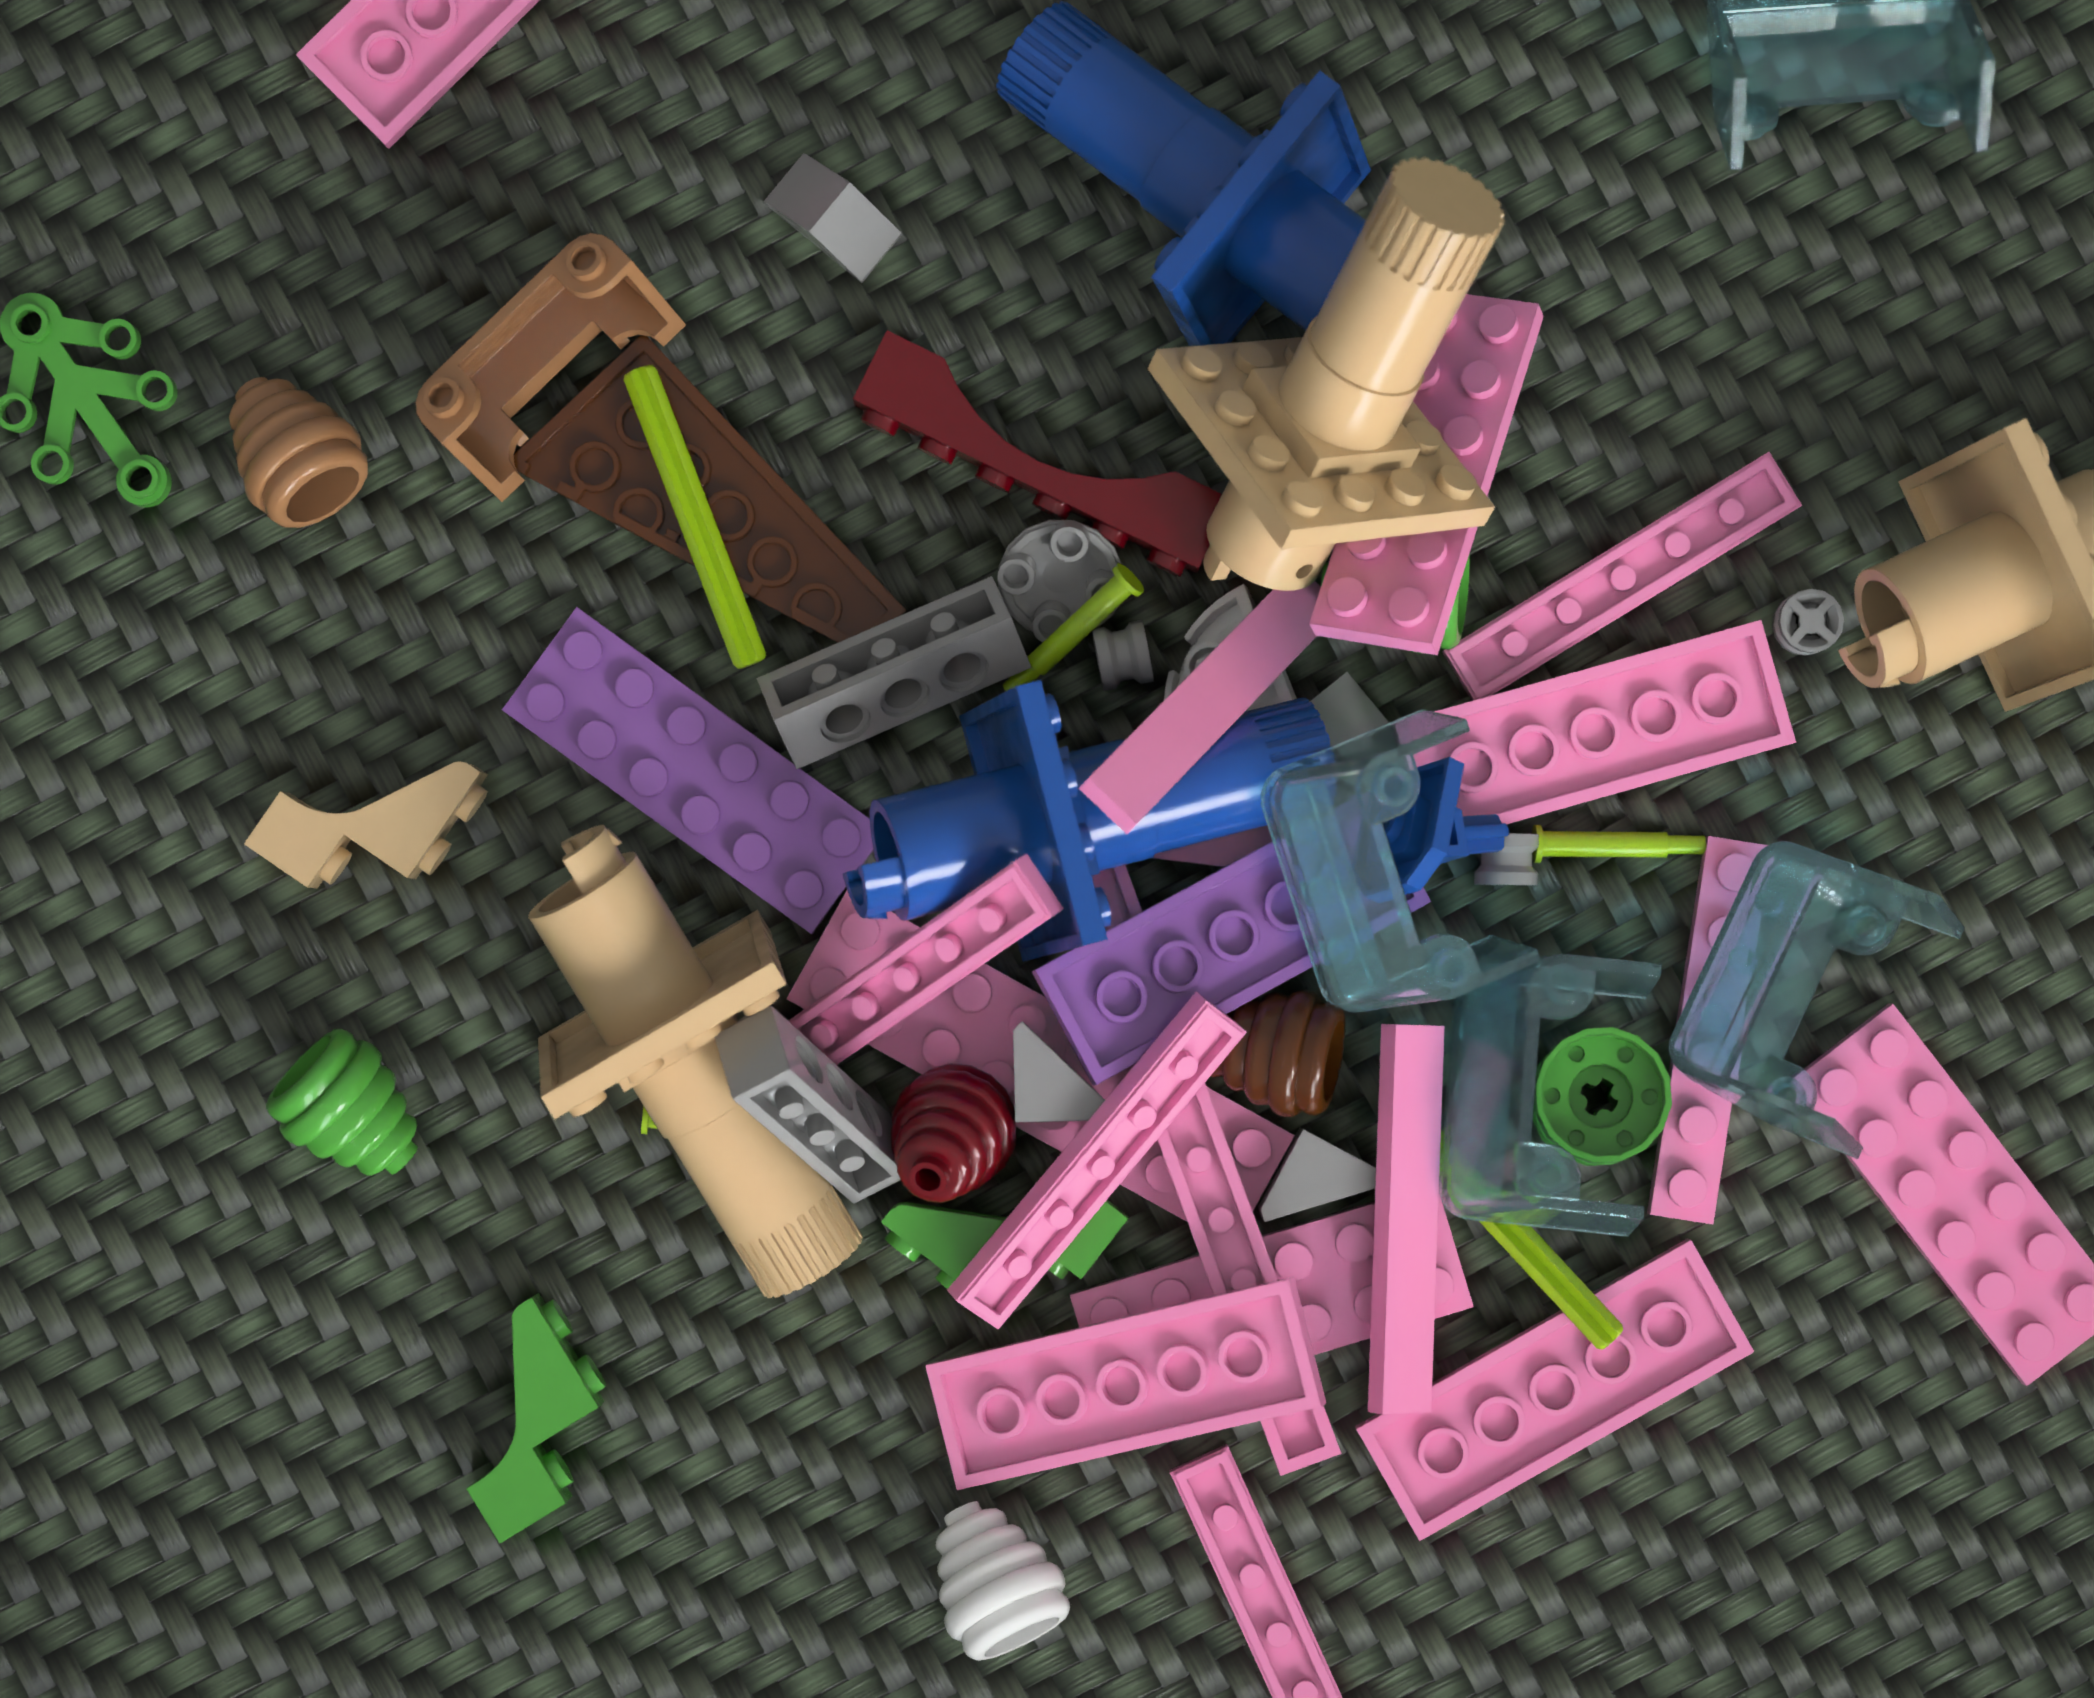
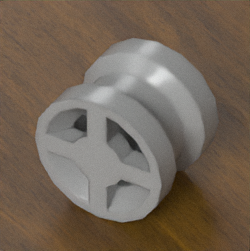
(1816, 613)
(1122, 655)
(1511, 864)

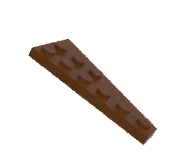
(773, 539)

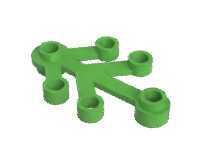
(79, 390)

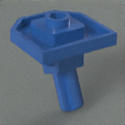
(1436, 829)

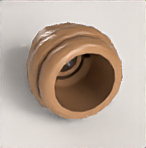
(294, 453)

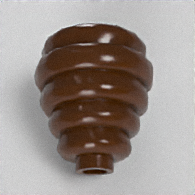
(1288, 1052)

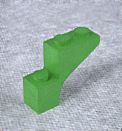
(955, 1237)
(550, 1394)

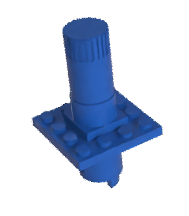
(1251, 211)
(1027, 799)

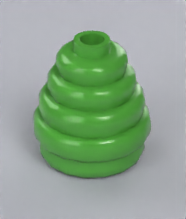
(345, 1106)

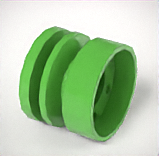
(1636, 1088)

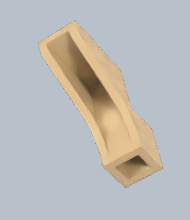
(398, 829)

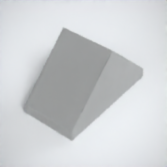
(833, 216)
(1046, 1085)
(1312, 1176)

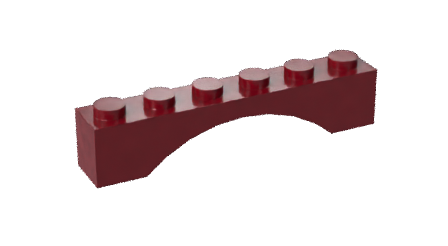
(918, 394)

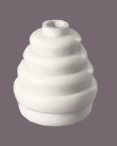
(996, 1583)

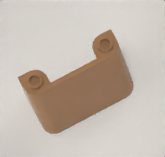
(530, 340)

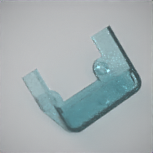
(1846, 53)
(1345, 882)
(1767, 968)
(1487, 1150)

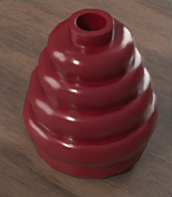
(951, 1132)

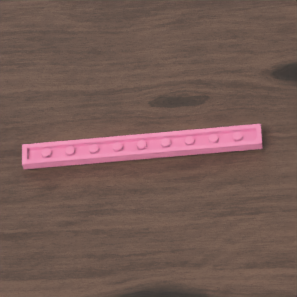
(1222, 1218)

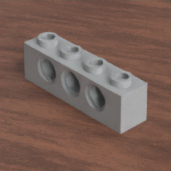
(894, 672)
(808, 1103)

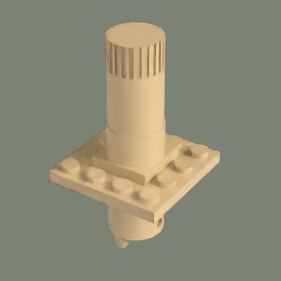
(1326, 422)
(1995, 579)
(654, 1029)

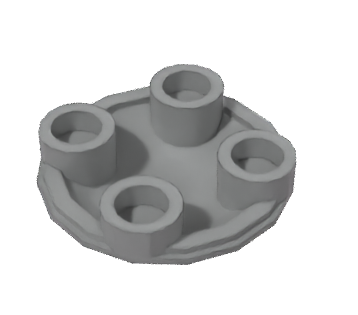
(1053, 573)

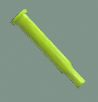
(1079, 625)
(1614, 844)

